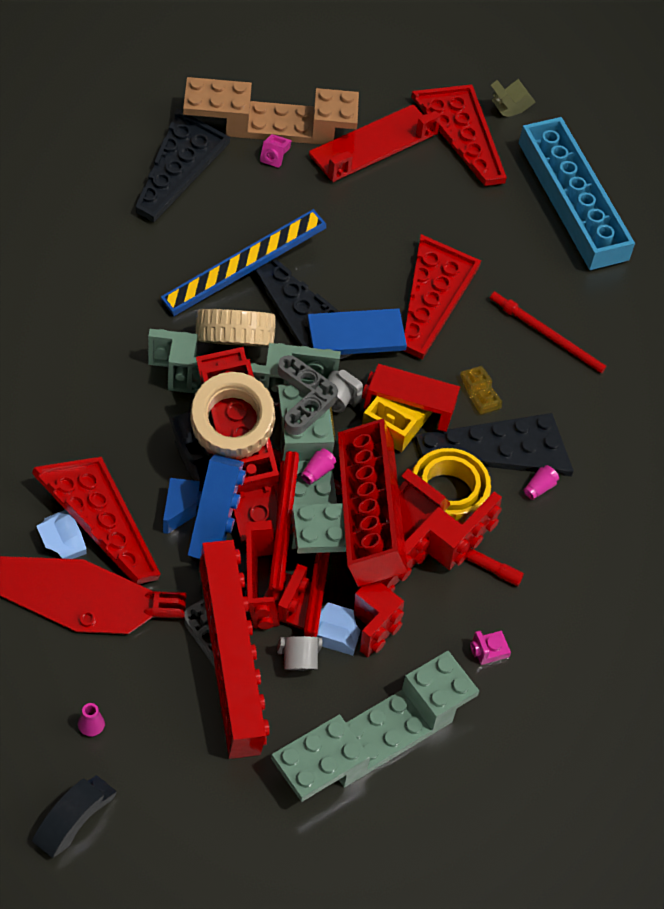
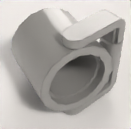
(349, 390)
(300, 652)

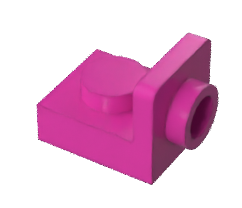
(273, 150)
(489, 647)

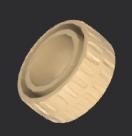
(235, 327)
(232, 386)

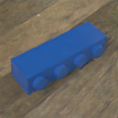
(217, 502)

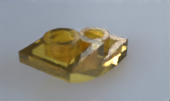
(480, 390)

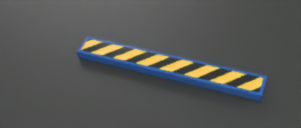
(243, 262)

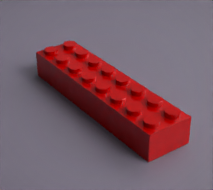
(371, 503)
(233, 650)

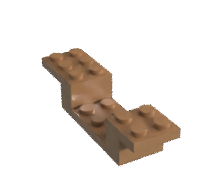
(261, 119)

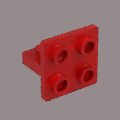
(295, 598)

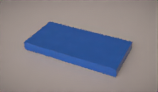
(358, 331)

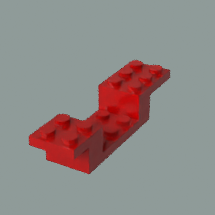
(233, 419)
(443, 540)

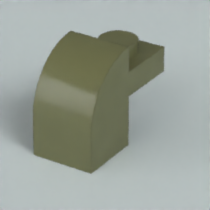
(513, 99)

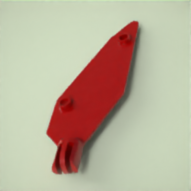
(84, 595)

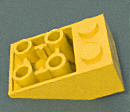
(400, 418)

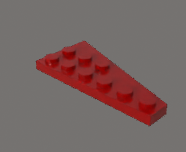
(464, 129)
(437, 287)
(97, 506)

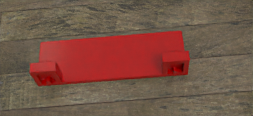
(375, 142)

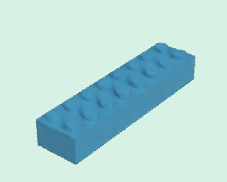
(576, 193)

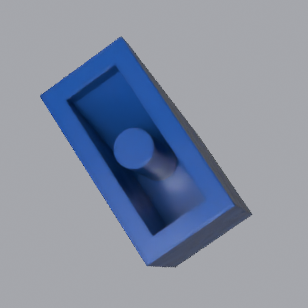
(181, 503)

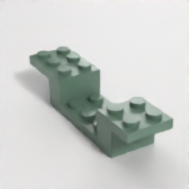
(179, 354)
(315, 515)
(364, 743)

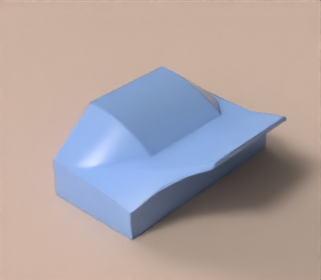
(62, 535)
(338, 628)

